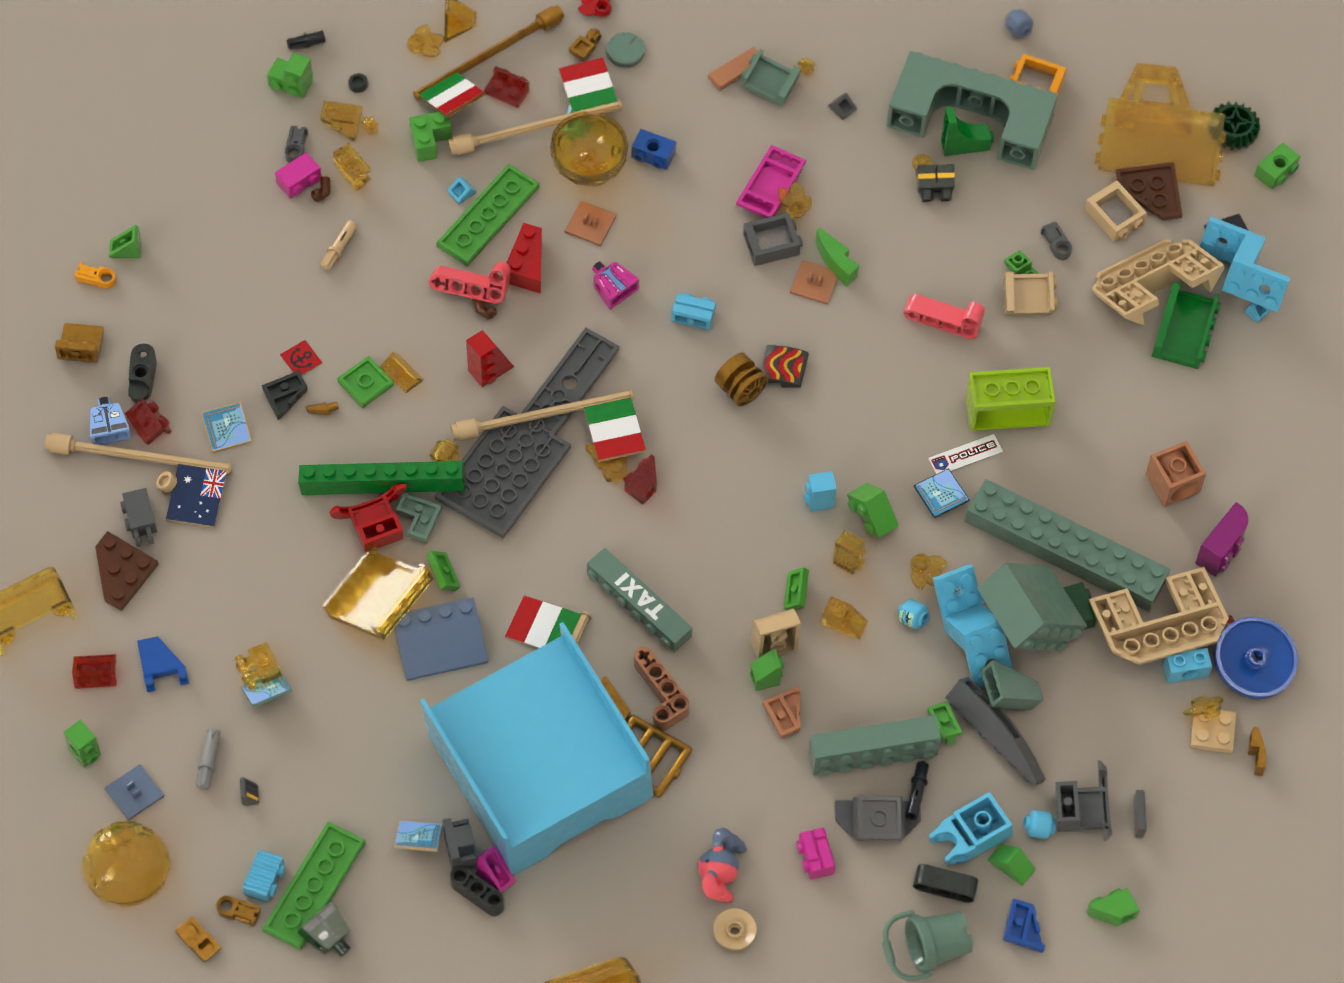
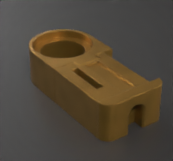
(241, 910)

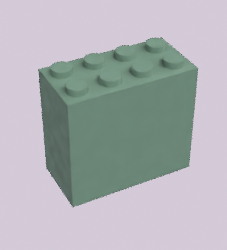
(1032, 607)

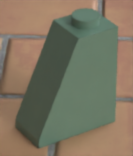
(1010, 688)

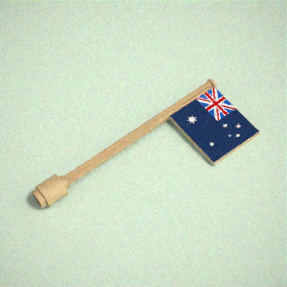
(198, 484)

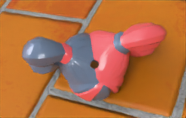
(720, 865)

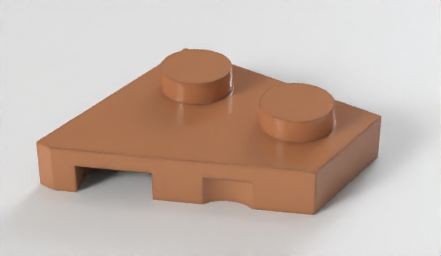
(784, 711)

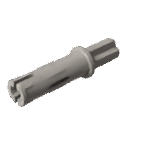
(206, 765)

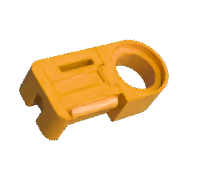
(93, 276)

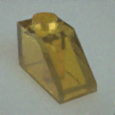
(844, 618)

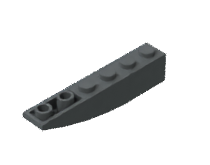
(995, 727)

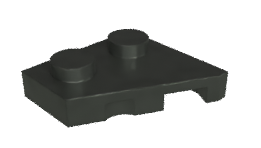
(284, 392)

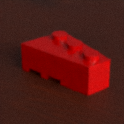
(526, 259)
(485, 359)

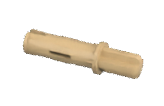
(335, 250)

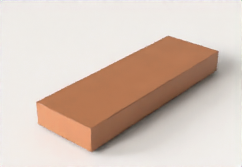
(731, 70)

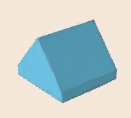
(1256, 312)

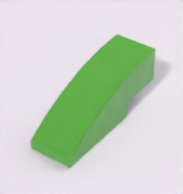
(836, 257)

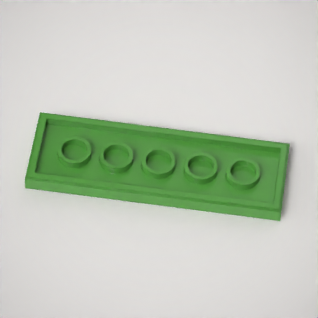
(487, 215)
(314, 883)

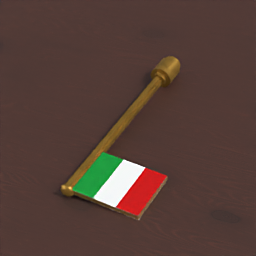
(454, 92)

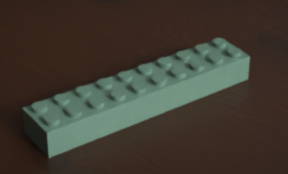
(1066, 544)

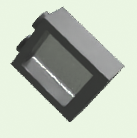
(772, 239)

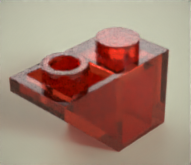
(642, 482)

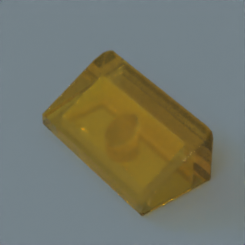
(401, 372)

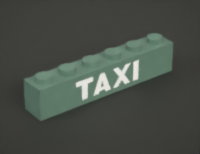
(639, 600)

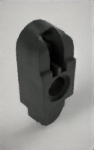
(141, 386)

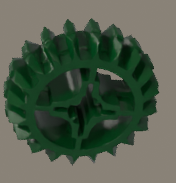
(1245, 124)

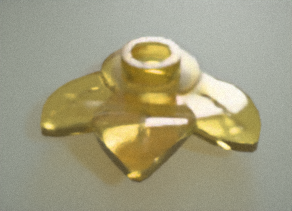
(427, 42)
(795, 200)
(924, 574)
(1208, 707)

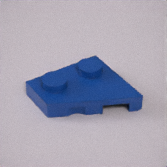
(1022, 926)

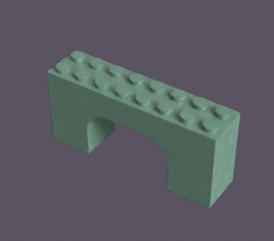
(935, 83)

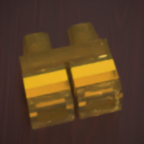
(351, 166)

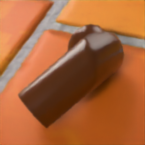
(479, 307)

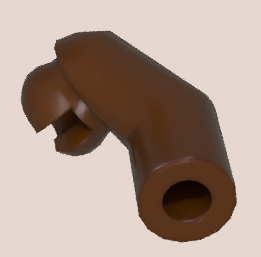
(325, 190)

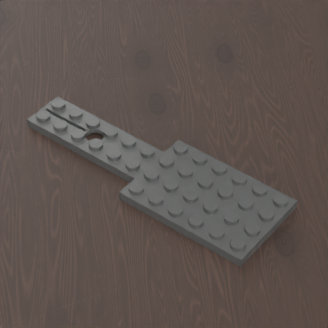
(516, 460)

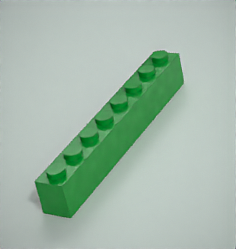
(380, 477)

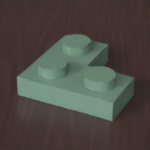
(423, 514)

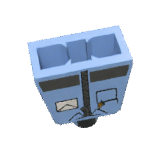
(108, 423)

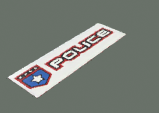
(966, 454)

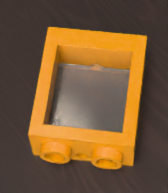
(1039, 73)

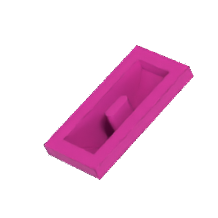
(494, 869)

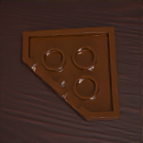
(1153, 188)
(122, 569)

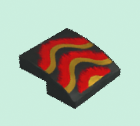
(784, 365)

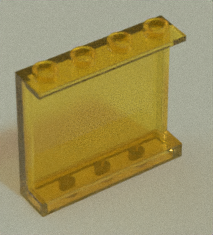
(377, 593)

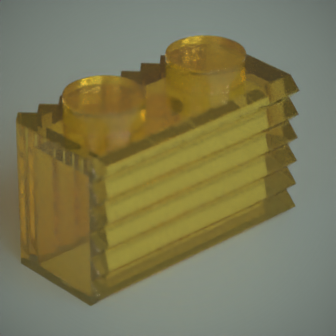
(849, 552)

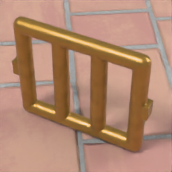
(669, 740)

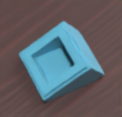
(461, 190)

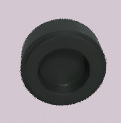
(358, 83)

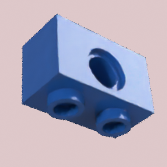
(647, 141)

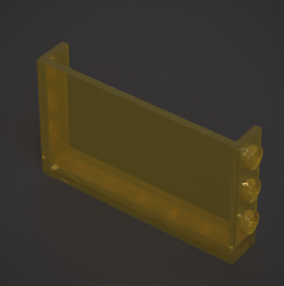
(1160, 134)

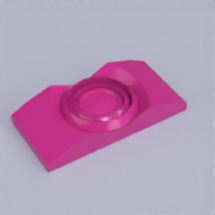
(774, 171)

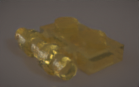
(264, 663)

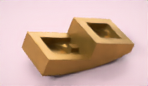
(1257, 748)
(197, 939)

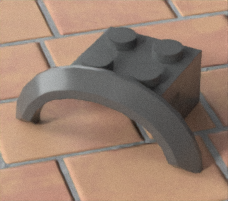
(1084, 807)

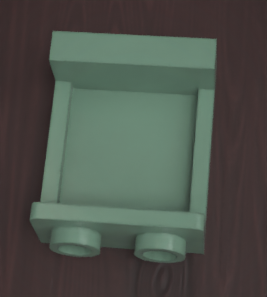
(769, 78)

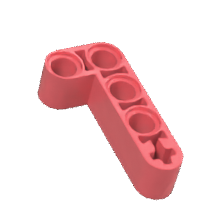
(441, 275)
(945, 316)

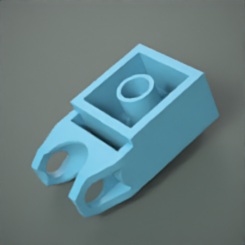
(969, 834)

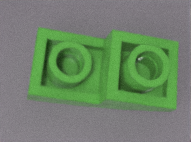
(1020, 264)

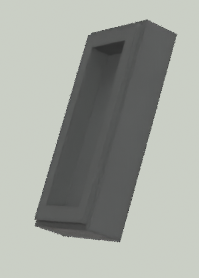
(1139, 813)

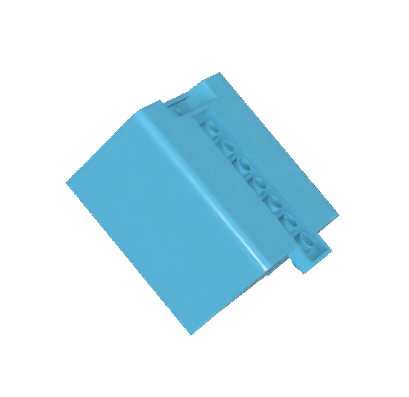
(540, 752)

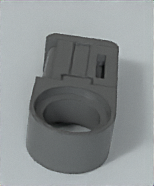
(295, 142)
(1057, 239)

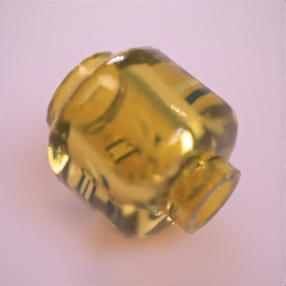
(444, 451)

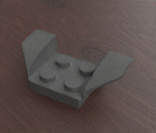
(875, 817)

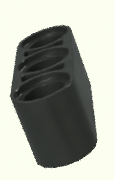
(472, 882)
(945, 883)

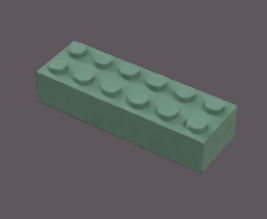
(874, 745)

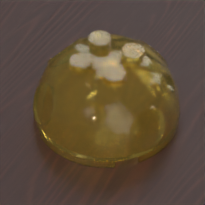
(589, 148)
(126, 863)

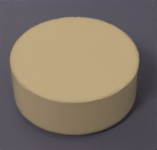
(166, 482)

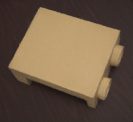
(1029, 293)

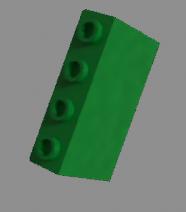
(1186, 327)

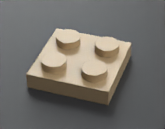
(1214, 733)

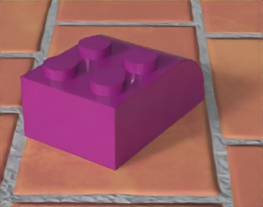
(1224, 541)

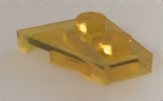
(342, 118)
(613, 469)

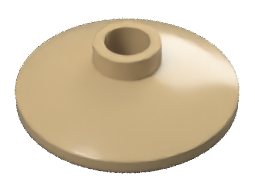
(738, 920)

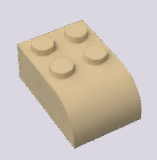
(776, 632)

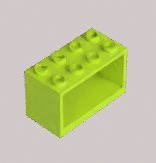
(1010, 398)

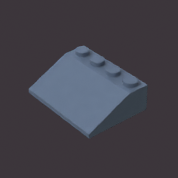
(440, 639)

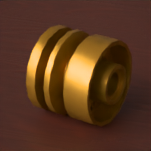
(741, 379)

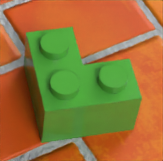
(292, 75)
(426, 131)
(874, 508)

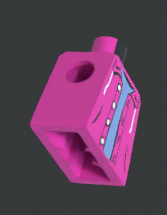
(614, 283)

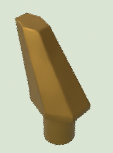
(322, 408)

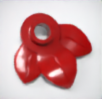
(593, 7)

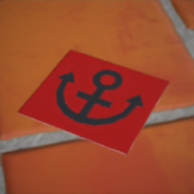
(301, 358)

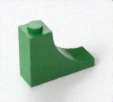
(964, 137)

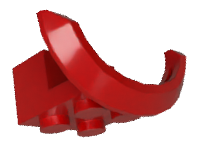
(374, 519)

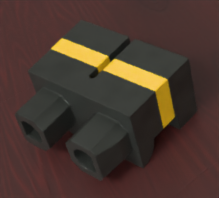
(935, 180)

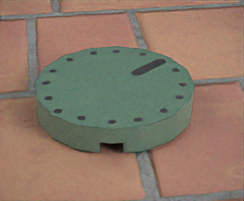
(625, 49)

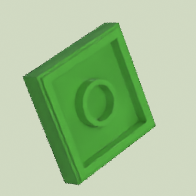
(365, 382)

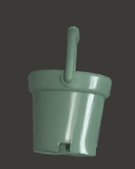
(929, 941)

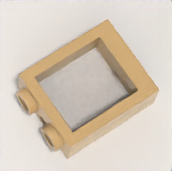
(1115, 211)

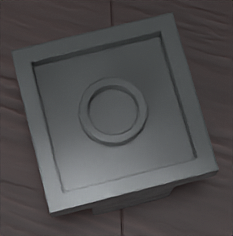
(459, 843)

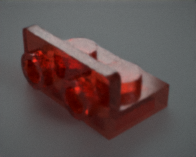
(507, 87)
(147, 420)
(94, 671)

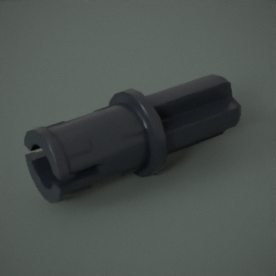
(306, 40)

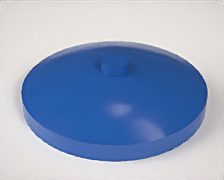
(1256, 657)

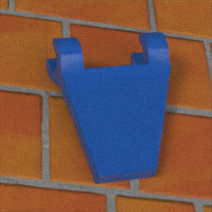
(159, 661)

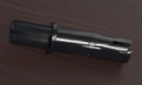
(918, 783)

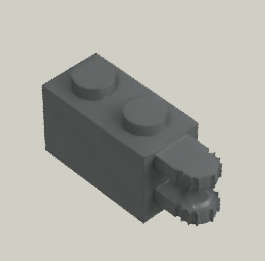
(140, 515)

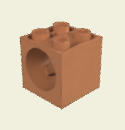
(1175, 474)

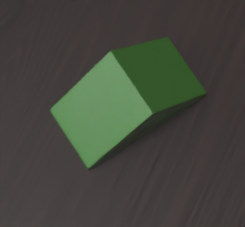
(126, 244)
(1012, 862)

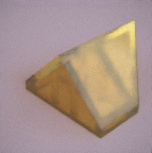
(458, 19)

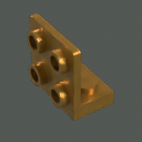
(80, 342)

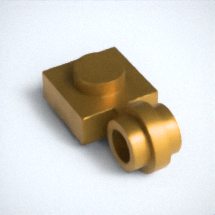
(583, 47)

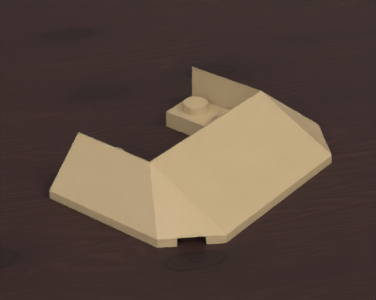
(1132, 281)
(1195, 626)

